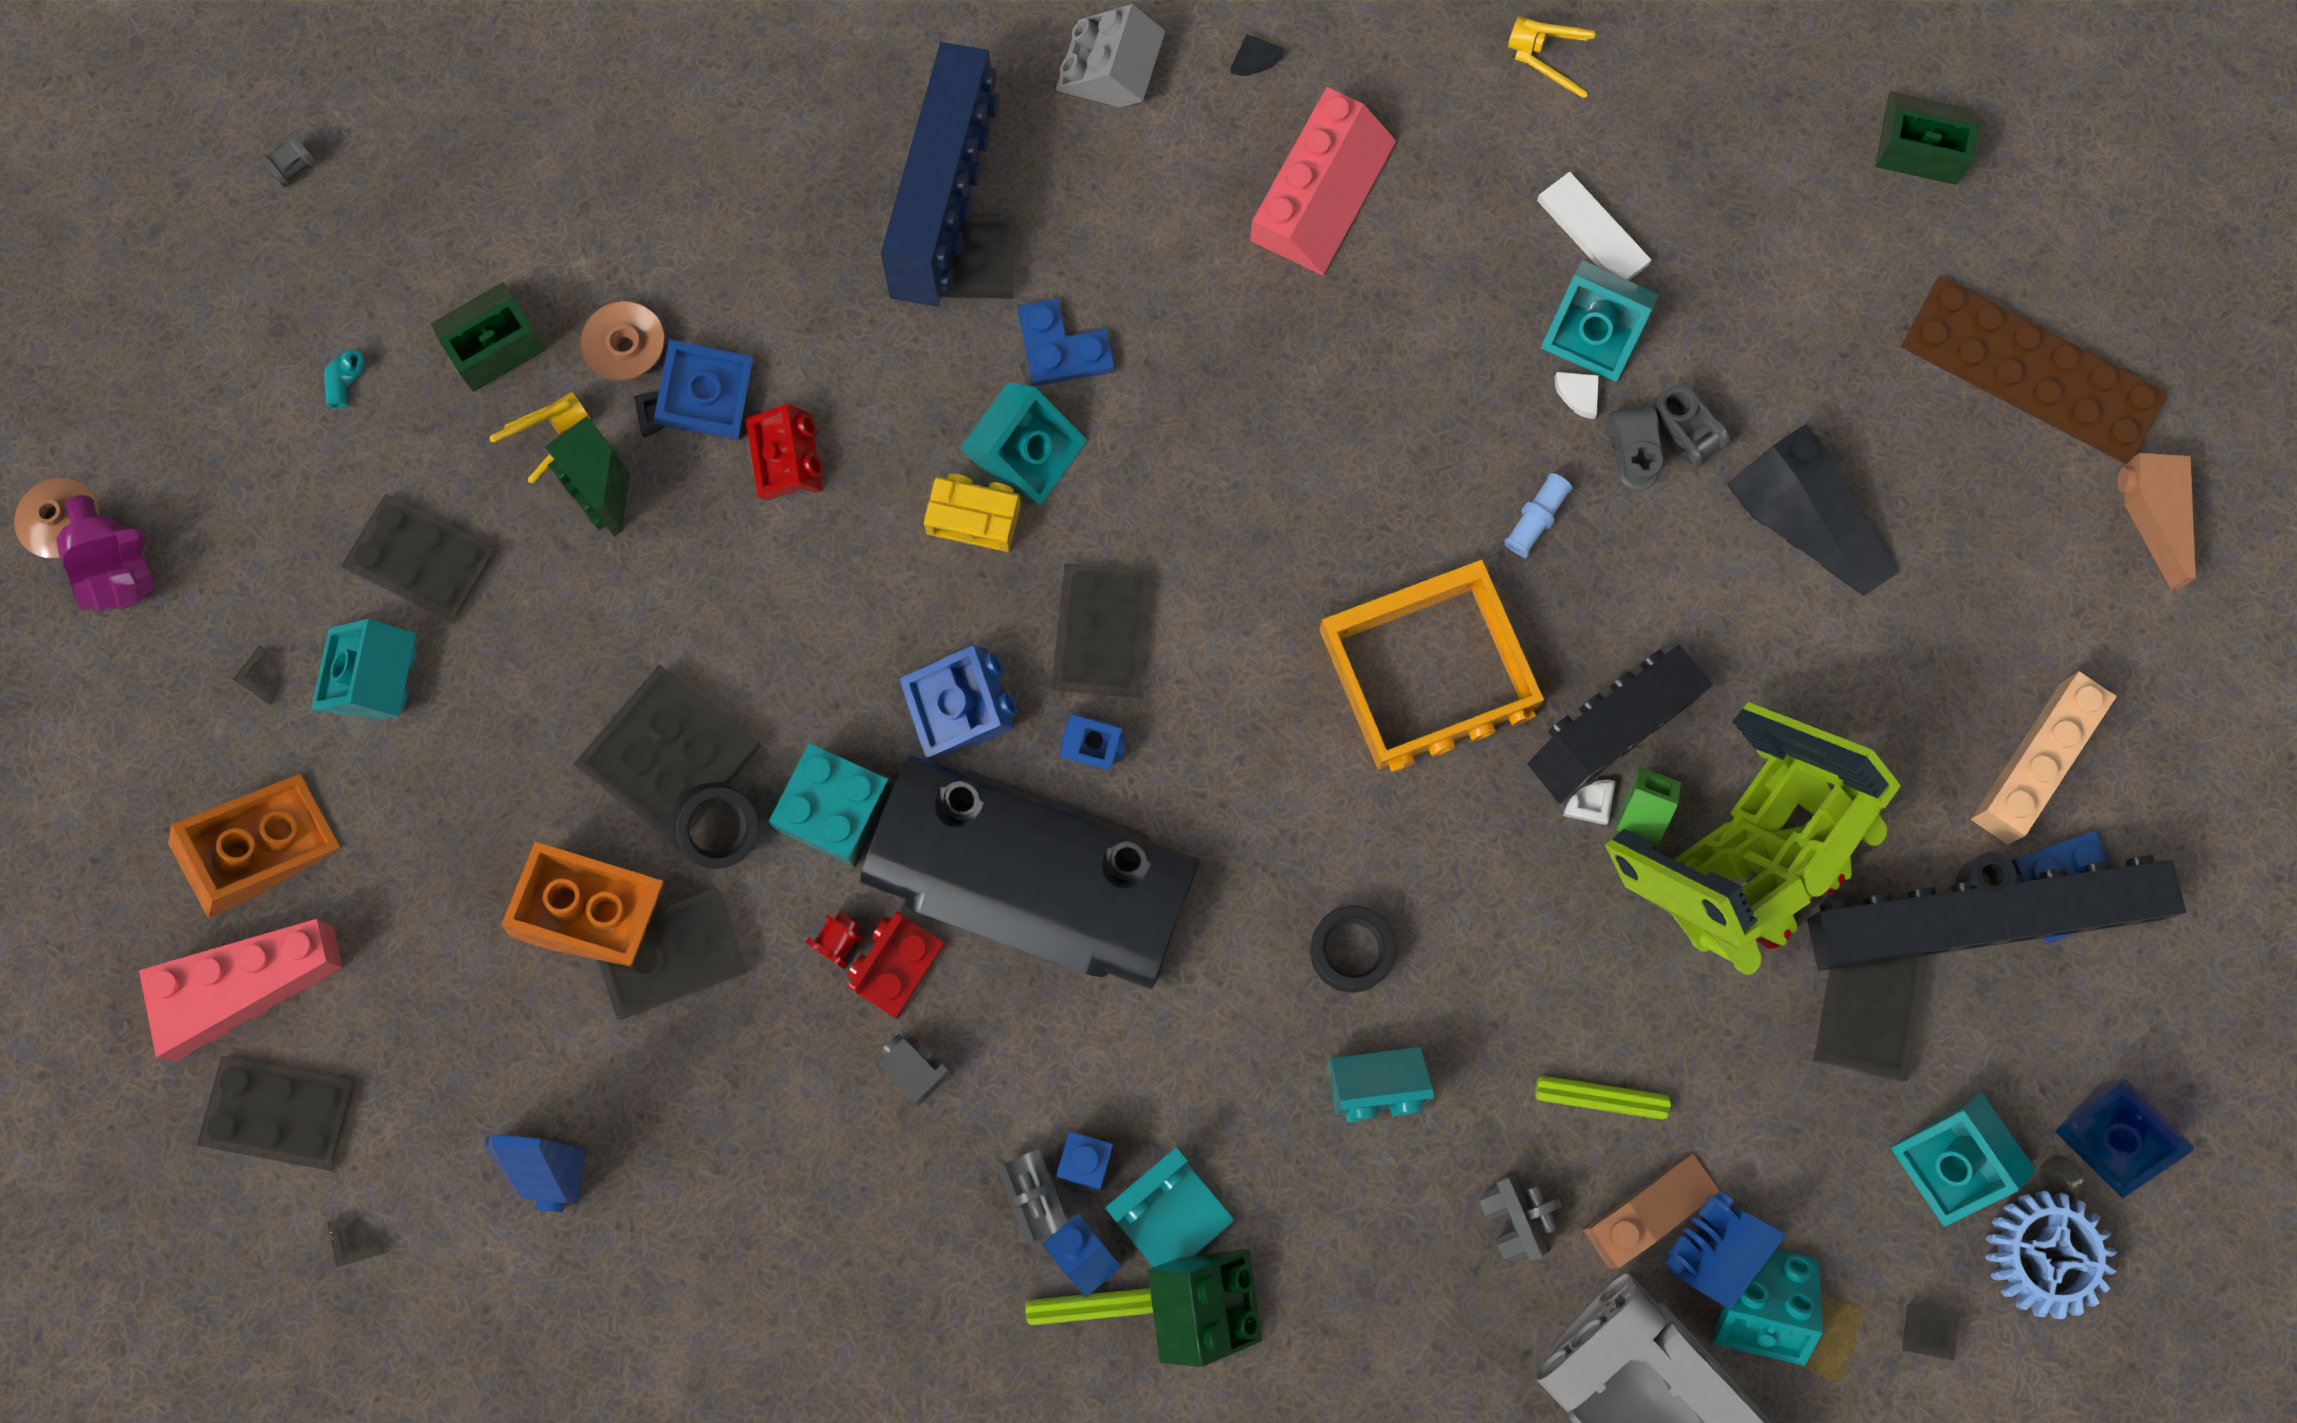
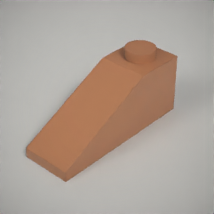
(2162, 508)
(1650, 1212)

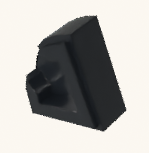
(1255, 56)
(646, 408)

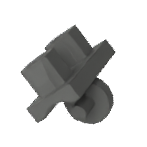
(1032, 1196)
(1527, 1238)

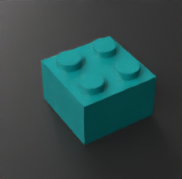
(831, 804)

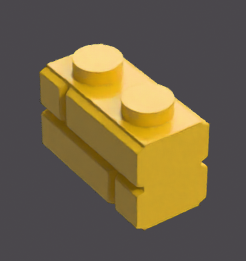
(972, 512)

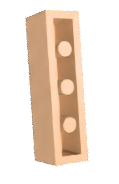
(2043, 758)

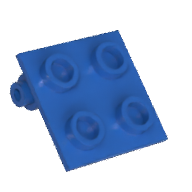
(1724, 1251)

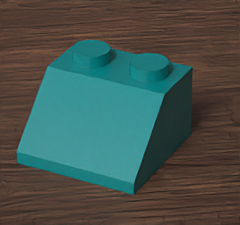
(1599, 321)
(1024, 442)
(365, 670)
(1964, 1160)

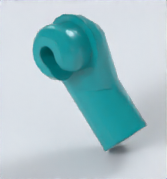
(340, 375)

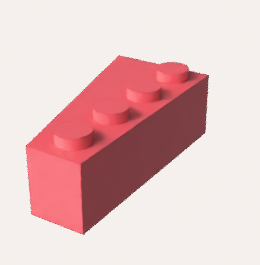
(221, 988)

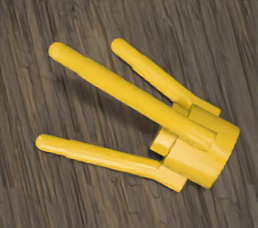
(1531, 36)
(561, 414)

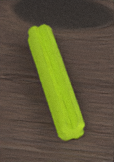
(1602, 1097)
(1090, 1307)

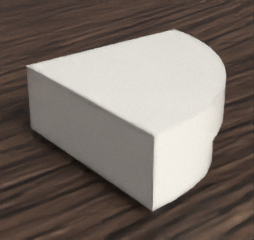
(1578, 392)
(1592, 802)

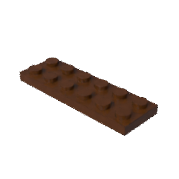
(2034, 370)

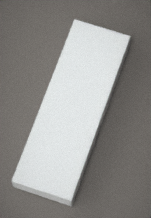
(1593, 228)

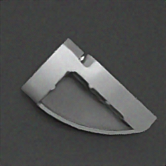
(1639, 1365)

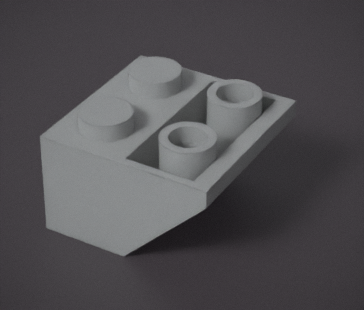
(1111, 57)

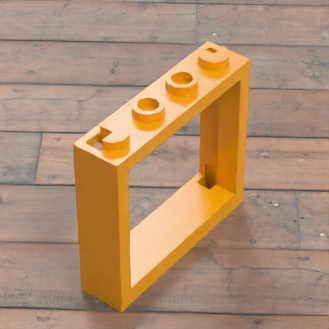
(1409, 600)

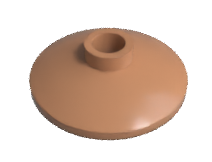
(617, 324)
(30, 524)

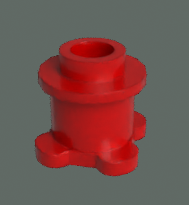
(836, 938)

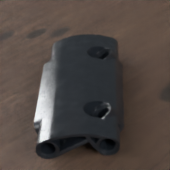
(1028, 872)

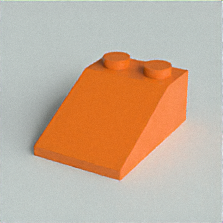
(251, 844)
(581, 906)

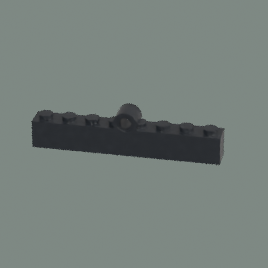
(1994, 913)

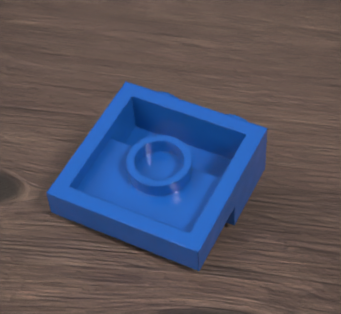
(958, 701)

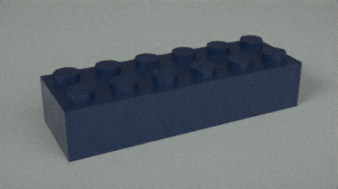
(940, 175)

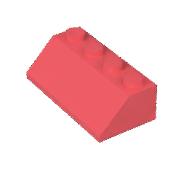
(1323, 182)

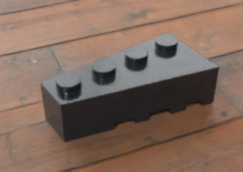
(1618, 722)

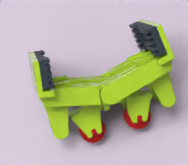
(1788, 862)

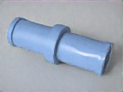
(1538, 515)

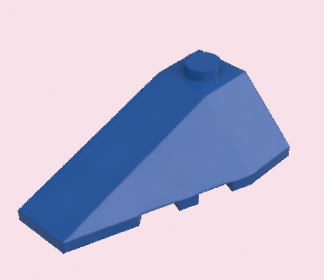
(539, 1169)

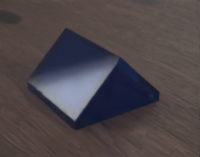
(2123, 1136)

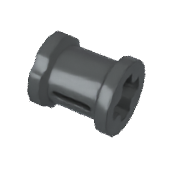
(287, 160)

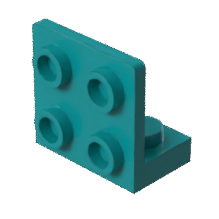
(1169, 1211)
(1777, 1311)

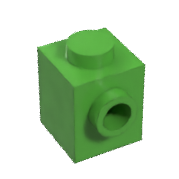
(1649, 805)

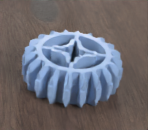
(2046, 1273)

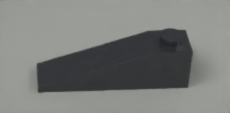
(1810, 504)

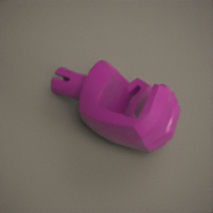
(102, 559)

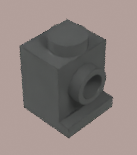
(912, 1068)

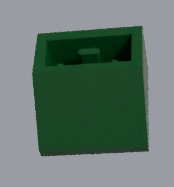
(1926, 138)
(487, 337)
(591, 474)
(1204, 1307)

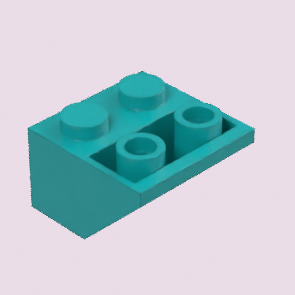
(1379, 1082)

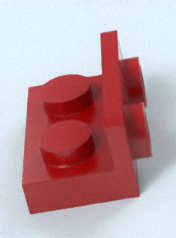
(784, 452)
(894, 964)

